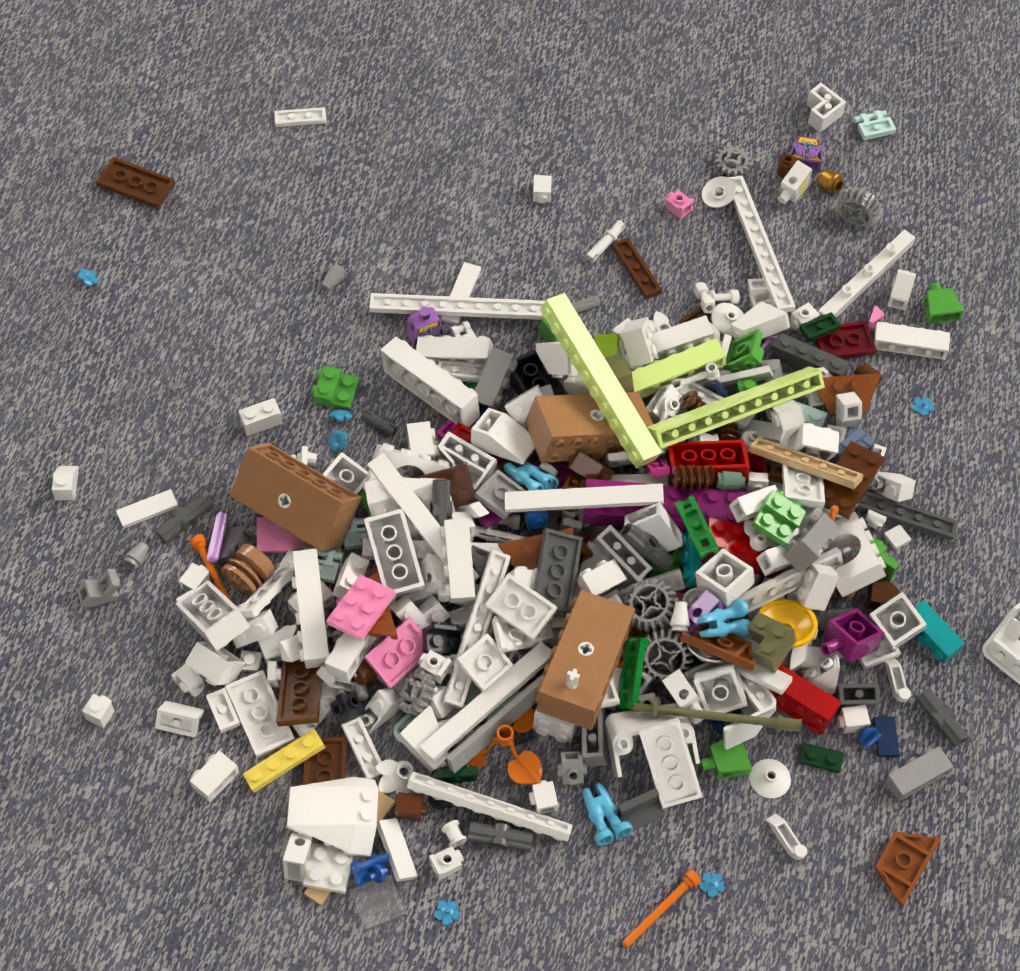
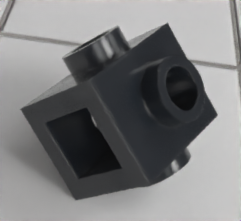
(347, 707)

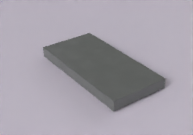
(558, 568)

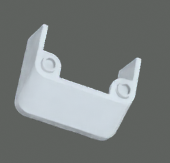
(556, 359)
(1004, 647)
(760, 704)
(624, 725)

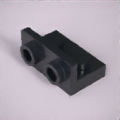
(442, 638)

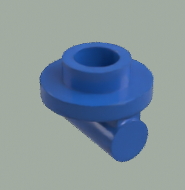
(869, 737)

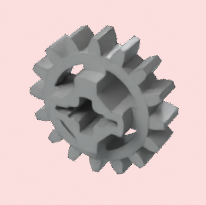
(732, 161)
(416, 691)

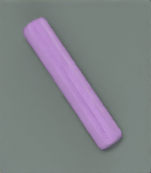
(217, 537)

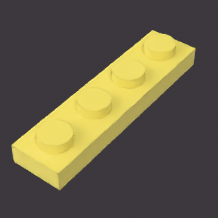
(284, 760)

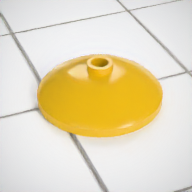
(795, 616)

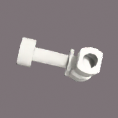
(709, 297)

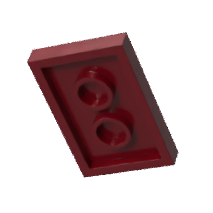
(848, 342)

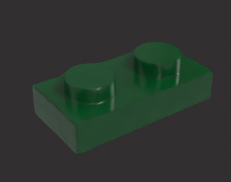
(820, 327)
(821, 757)
(466, 774)

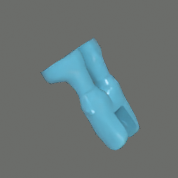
(525, 473)
(717, 618)
(603, 807)

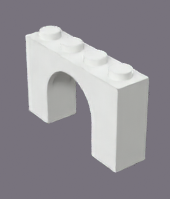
(405, 457)
(746, 508)
(866, 565)

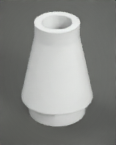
(680, 617)

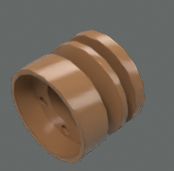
(248, 569)

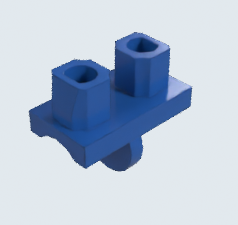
(372, 869)

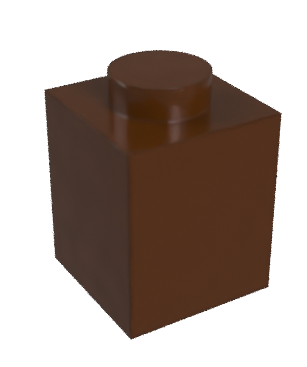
(410, 807)

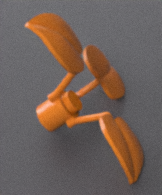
(526, 767)

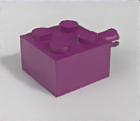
(851, 636)

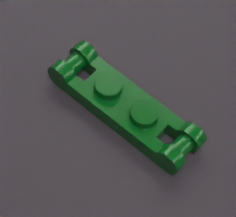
(696, 526)
(632, 672)

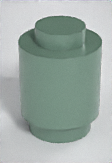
(730, 481)

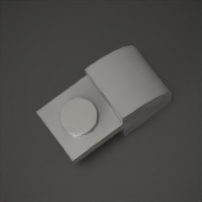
(98, 592)

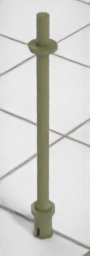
(779, 723)

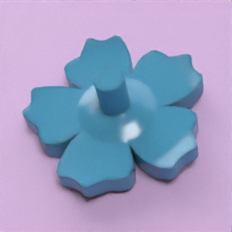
(88, 277)
(922, 406)
(340, 415)
(338, 440)
(712, 884)
(447, 912)

